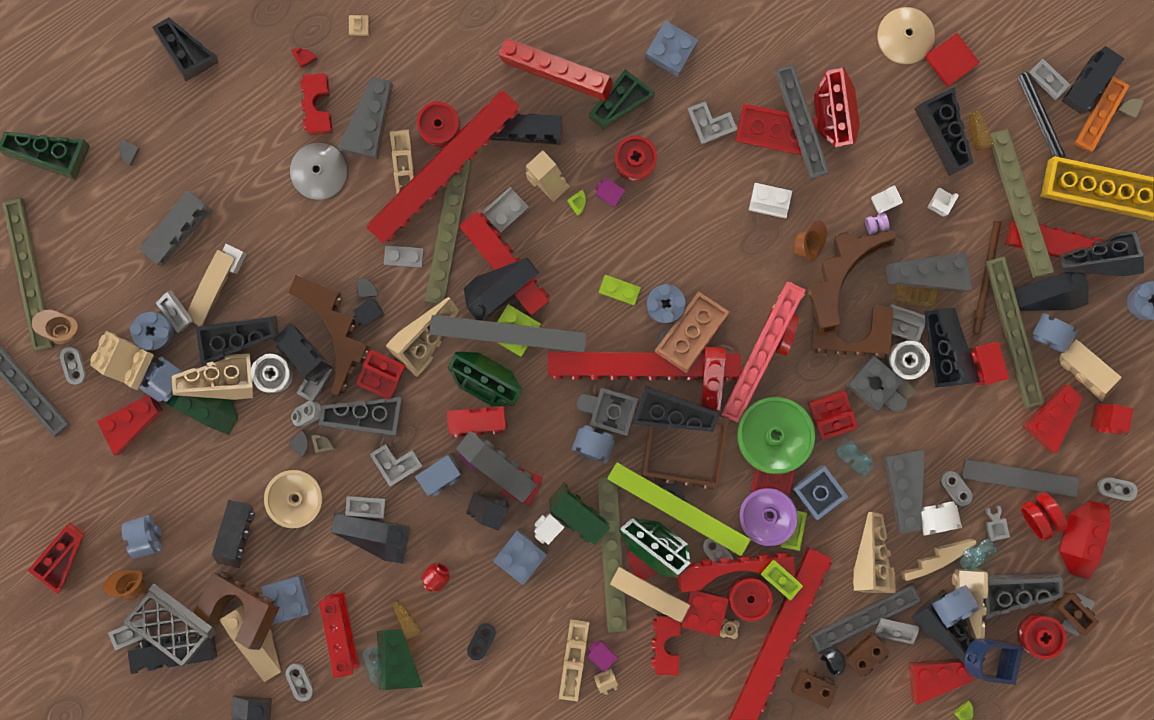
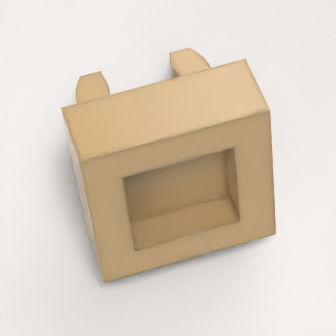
(358, 25)
(606, 681)

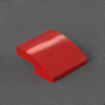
(952, 59)
(380, 374)
(833, 415)

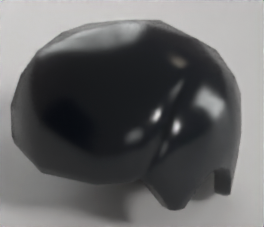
(834, 660)

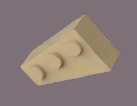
(1090, 370)

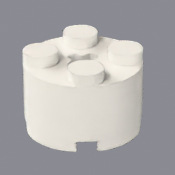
(915, 352)
(269, 383)
(941, 519)

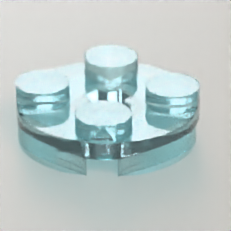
(977, 556)

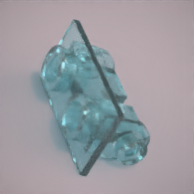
(849, 451)

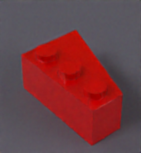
(57, 559)

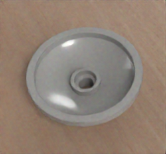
(330, 176)

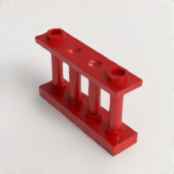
(339, 634)

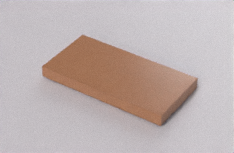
(692, 332)

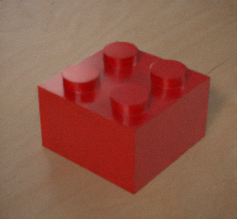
(989, 363)
(705, 612)

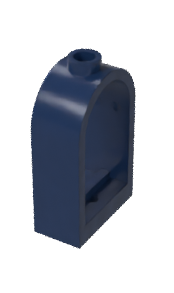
(1006, 672)

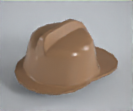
(55, 326)

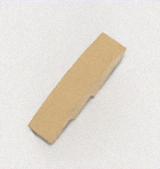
(402, 158)
(210, 287)
(943, 556)
(650, 594)
(574, 660)

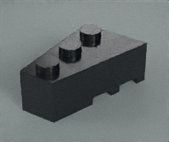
(185, 52)

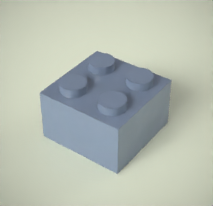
(671, 48)
(438, 475)
(819, 492)
(520, 557)
(290, 597)

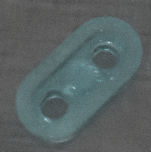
(371, 666)

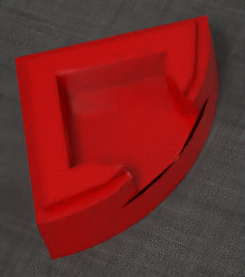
(303, 56)

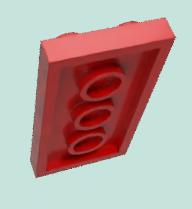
(768, 129)

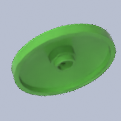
(776, 435)

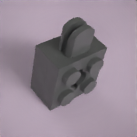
(877, 386)
(609, 410)

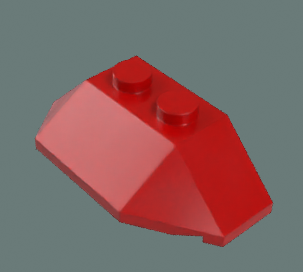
(837, 108)
(1085, 538)

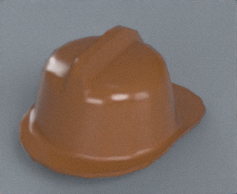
(811, 241)
(126, 584)

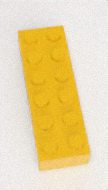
(1099, 188)

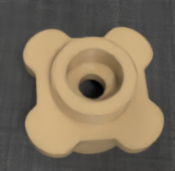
(734, 629)

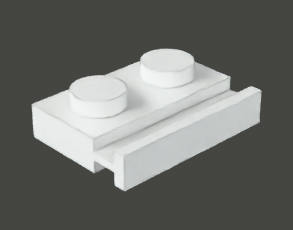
(770, 200)

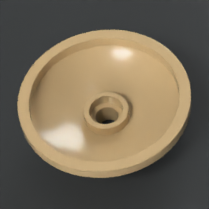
(897, 44)
(280, 503)

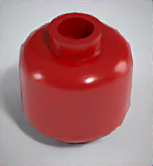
(435, 577)

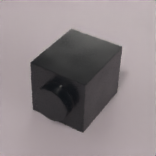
(367, 312)

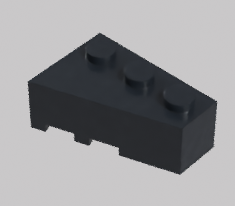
(1092, 79)
(302, 353)
(487, 510)
(233, 534)

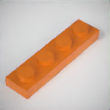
(1101, 114)

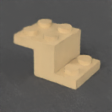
(121, 360)

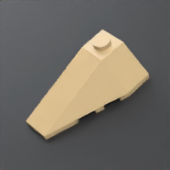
(414, 343)
(222, 379)
(872, 565)
(977, 583)
(264, 660)

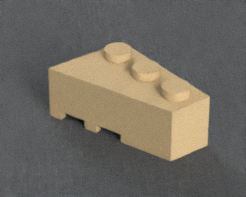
(546, 175)

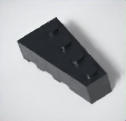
(946, 130)
(149, 657)

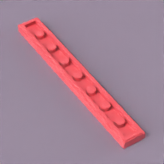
(763, 351)

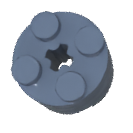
(1138, 301)
(676, 303)
(142, 327)
(1055, 332)
(158, 380)
(592, 444)
(142, 536)
(956, 606)

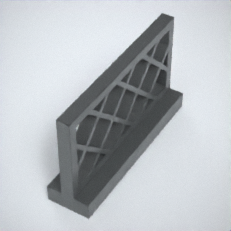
(179, 611)

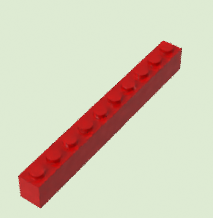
(442, 166)
(631, 365)
(780, 638)

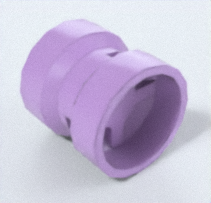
(877, 224)

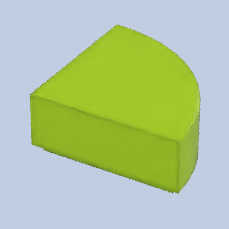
(578, 202)
(965, 711)

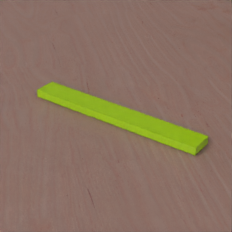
(678, 509)

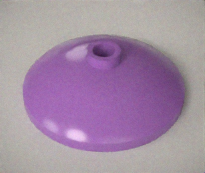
(759, 525)

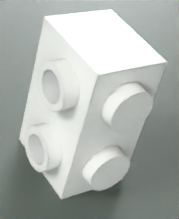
(547, 528)

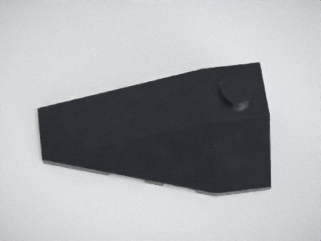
(1115, 257)
(491, 290)
(1056, 292)
(377, 537)

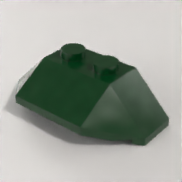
(484, 379)
(211, 412)
(657, 546)

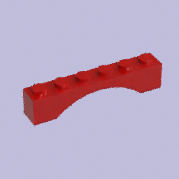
(702, 573)

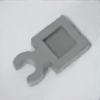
(996, 527)

